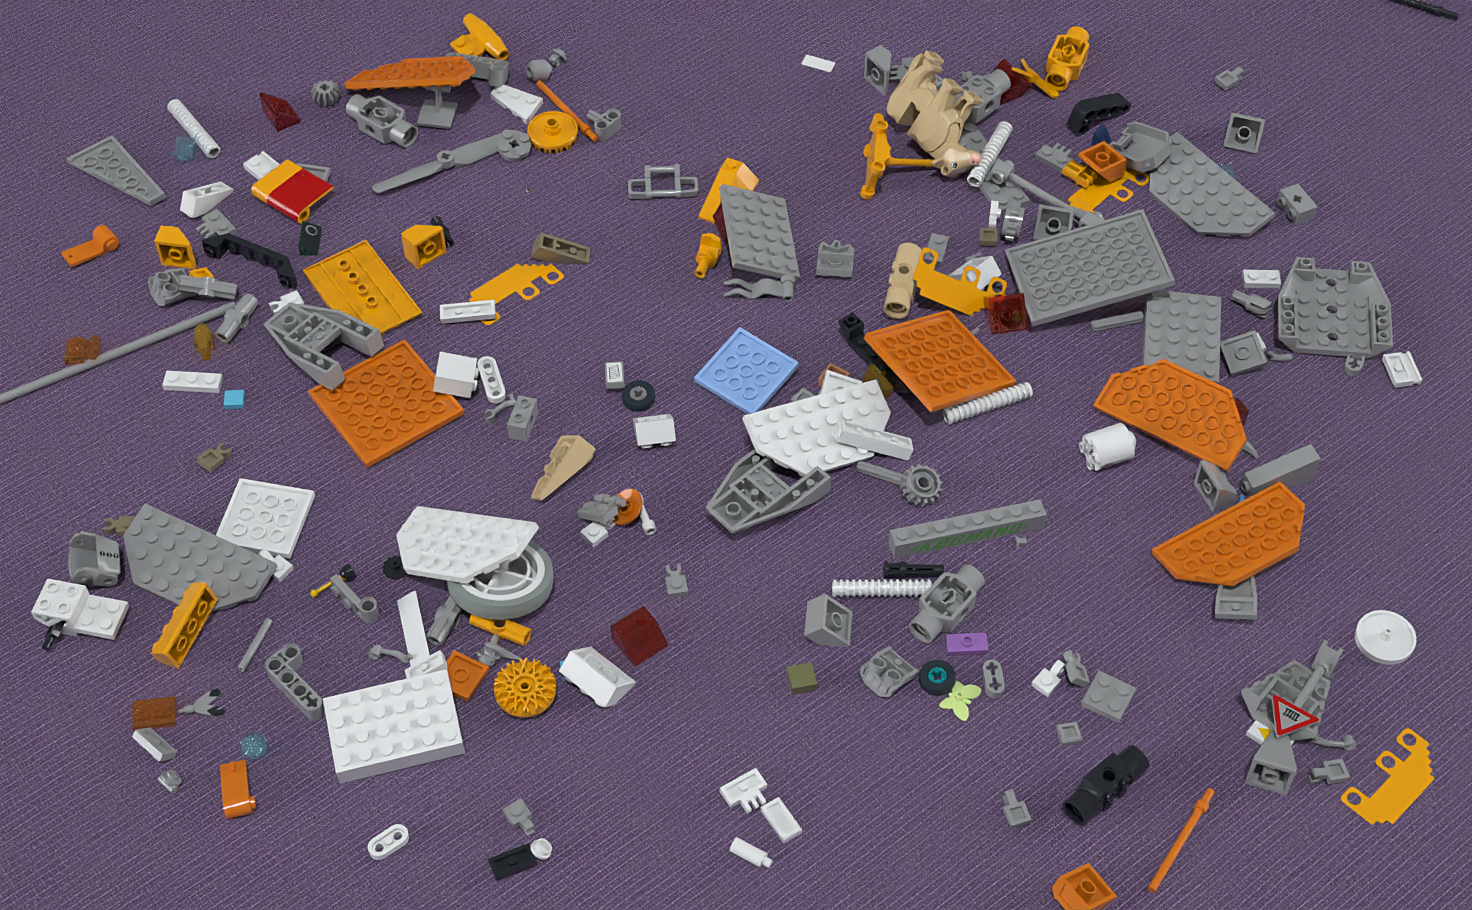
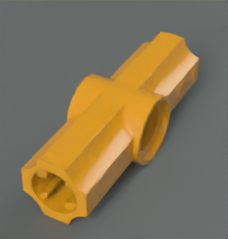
(510, 630)

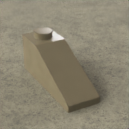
(558, 250)

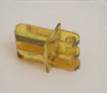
(203, 341)
(874, 373)

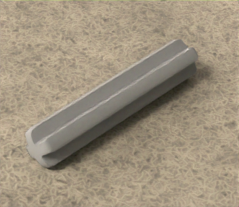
(1116, 321)
(879, 472)

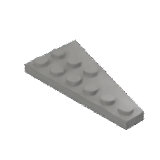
(116, 167)

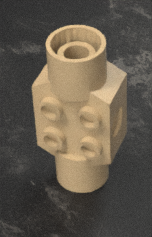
(903, 286)

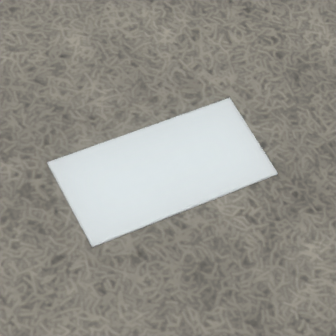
(818, 63)

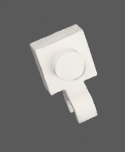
(597, 532)
(283, 568)
(1047, 680)

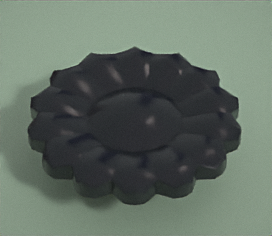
(394, 568)

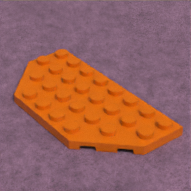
(414, 73)
(1177, 410)
(1237, 539)

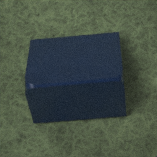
(1101, 135)

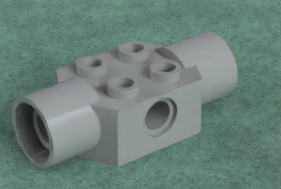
(989, 90)
(382, 120)
(946, 603)

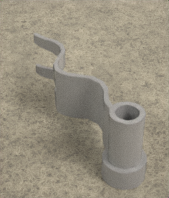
(765, 286)

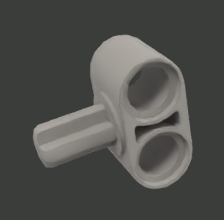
(606, 124)

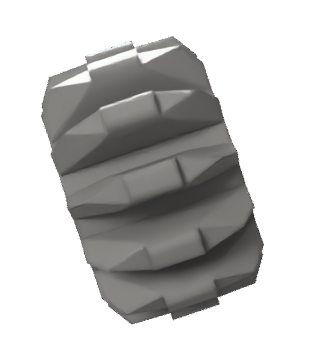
(325, 93)

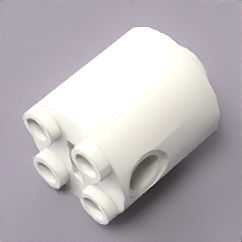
(1108, 446)

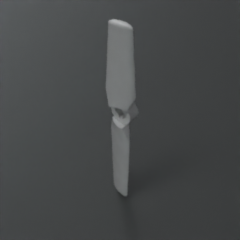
(445, 159)

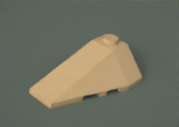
(567, 457)

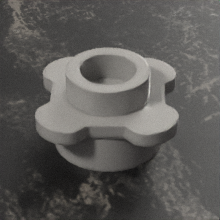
(488, 656)

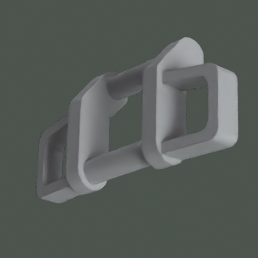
(662, 193)

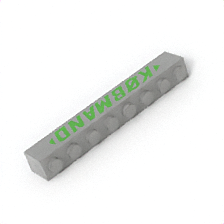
(967, 529)

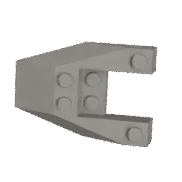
(308, 329)
(757, 495)

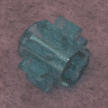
(253, 746)

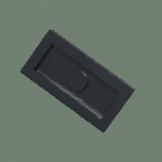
(512, 862)

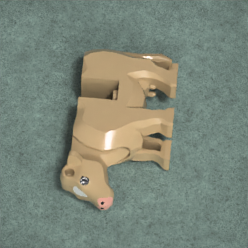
(933, 115)

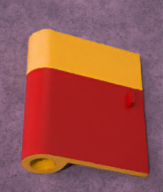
(291, 190)

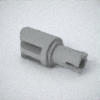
(1253, 303)

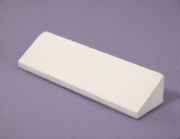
(875, 440)
(413, 627)

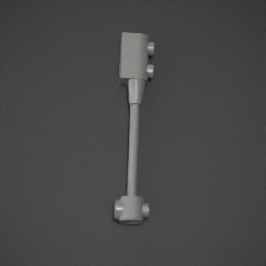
(1005, 171)

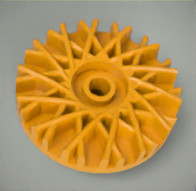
(552, 131)
(525, 688)

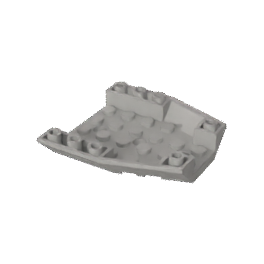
(1360, 306)

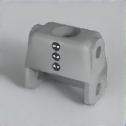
(93, 560)

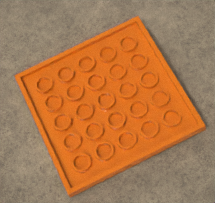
(939, 360)
(386, 403)

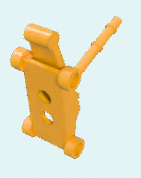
(879, 156)

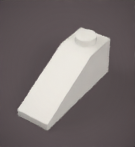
(202, 199)

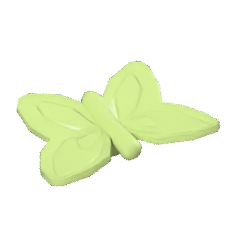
(958, 698)

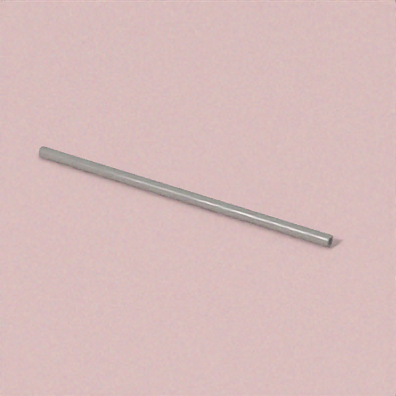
(115, 353)

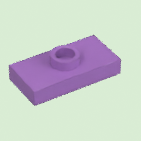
(966, 644)

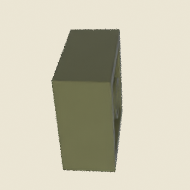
(801, 678)

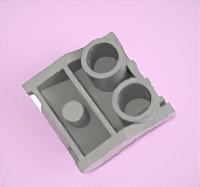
(165, 286)
(887, 672)

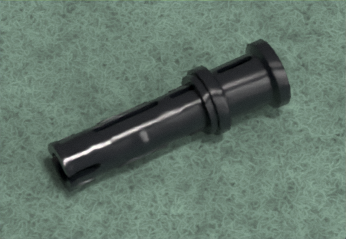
(902, 570)

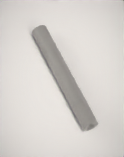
(254, 645)

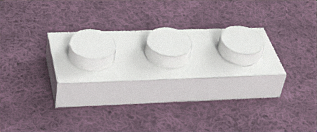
(467, 311)
(192, 381)

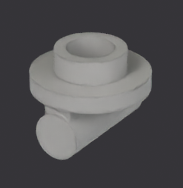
(170, 780)

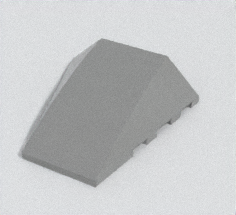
(1287, 684)

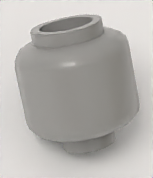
(538, 70)

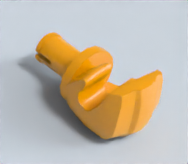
(708, 253)

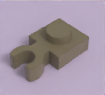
(212, 458)
(118, 526)

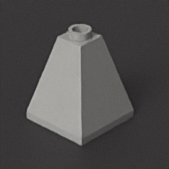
(1273, 765)

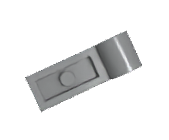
(352, 601)

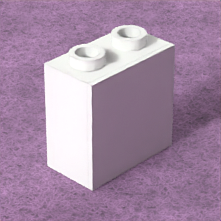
(456, 375)

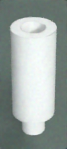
(750, 853)

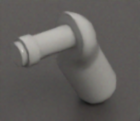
(1281, 358)

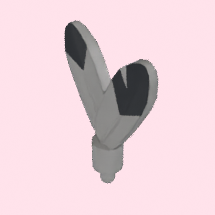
(203, 707)

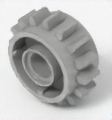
(1013, 221)
(929, 480)

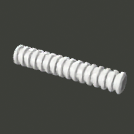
(193, 128)
(990, 154)
(988, 403)
(853, 588)

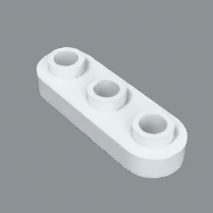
(488, 375)

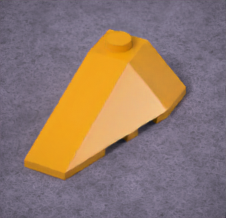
(733, 174)

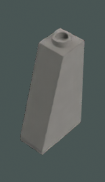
(1290, 469)

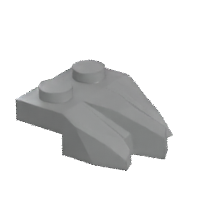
(835, 260)

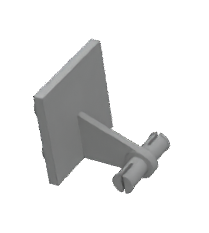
(437, 112)

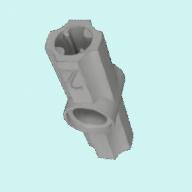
(207, 287)
(236, 318)
(445, 619)

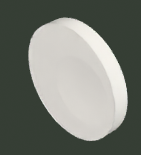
(1385, 637)

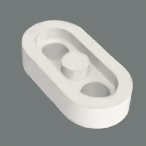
(387, 841)

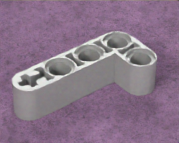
(492, 69)
(297, 686)

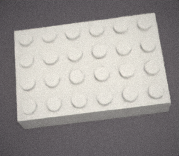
(393, 726)

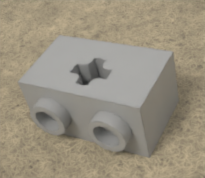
(1297, 204)
(522, 418)

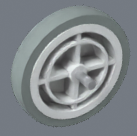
(509, 590)

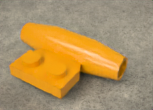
(480, 39)

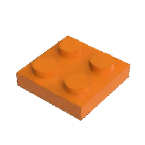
(465, 675)

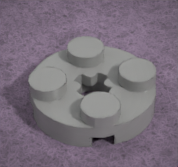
(513, 137)

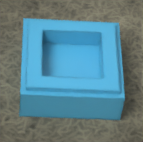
(234, 399)

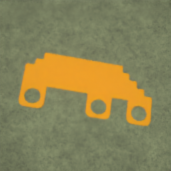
(1101, 188)
(512, 280)
(951, 292)
(1401, 789)

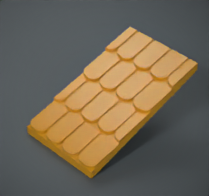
(362, 287)

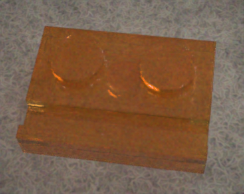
(154, 713)

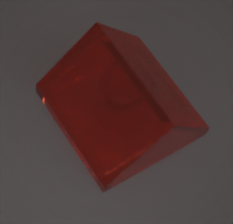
(278, 112)

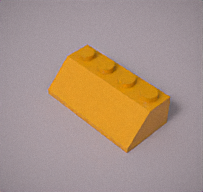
(184, 625)

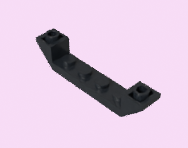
(218, 246)
(853, 332)

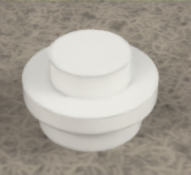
(541, 848)

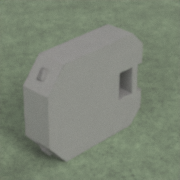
(1148, 146)

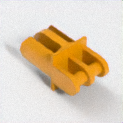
(1079, 173)

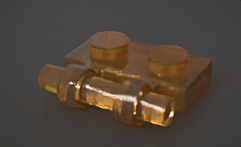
(80, 349)

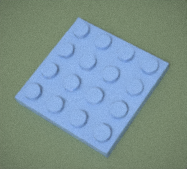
(746, 372)

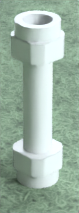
(647, 525)

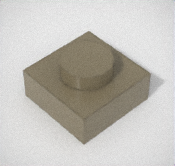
(988, 236)

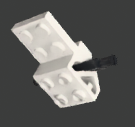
(73, 611)

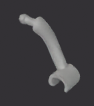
(377, 650)
(1348, 742)

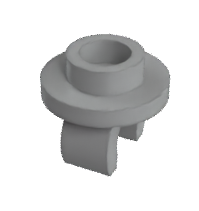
(557, 56)

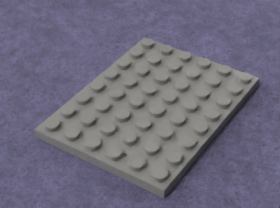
(1089, 267)

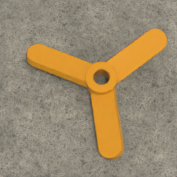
(1033, 77)

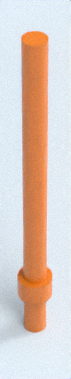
(584, 128)
(1199, 809)

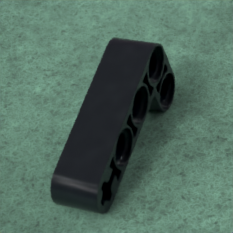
(1095, 109)

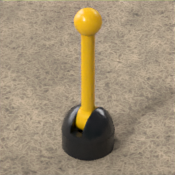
(346, 574)

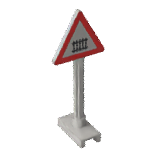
(1289, 716)

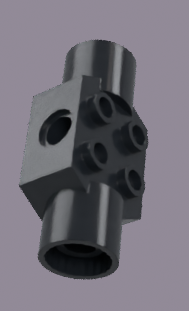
(1105, 784)

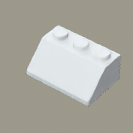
(596, 676)

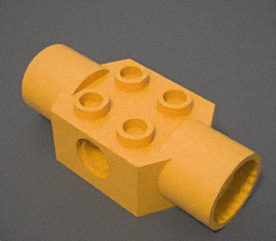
(1067, 58)

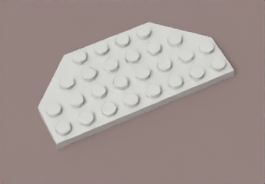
(806, 430)
(459, 543)

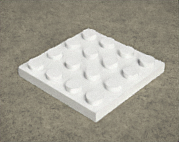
(266, 517)

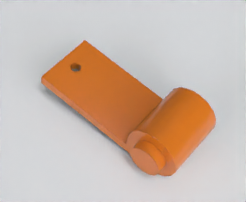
(102, 243)
(235, 790)

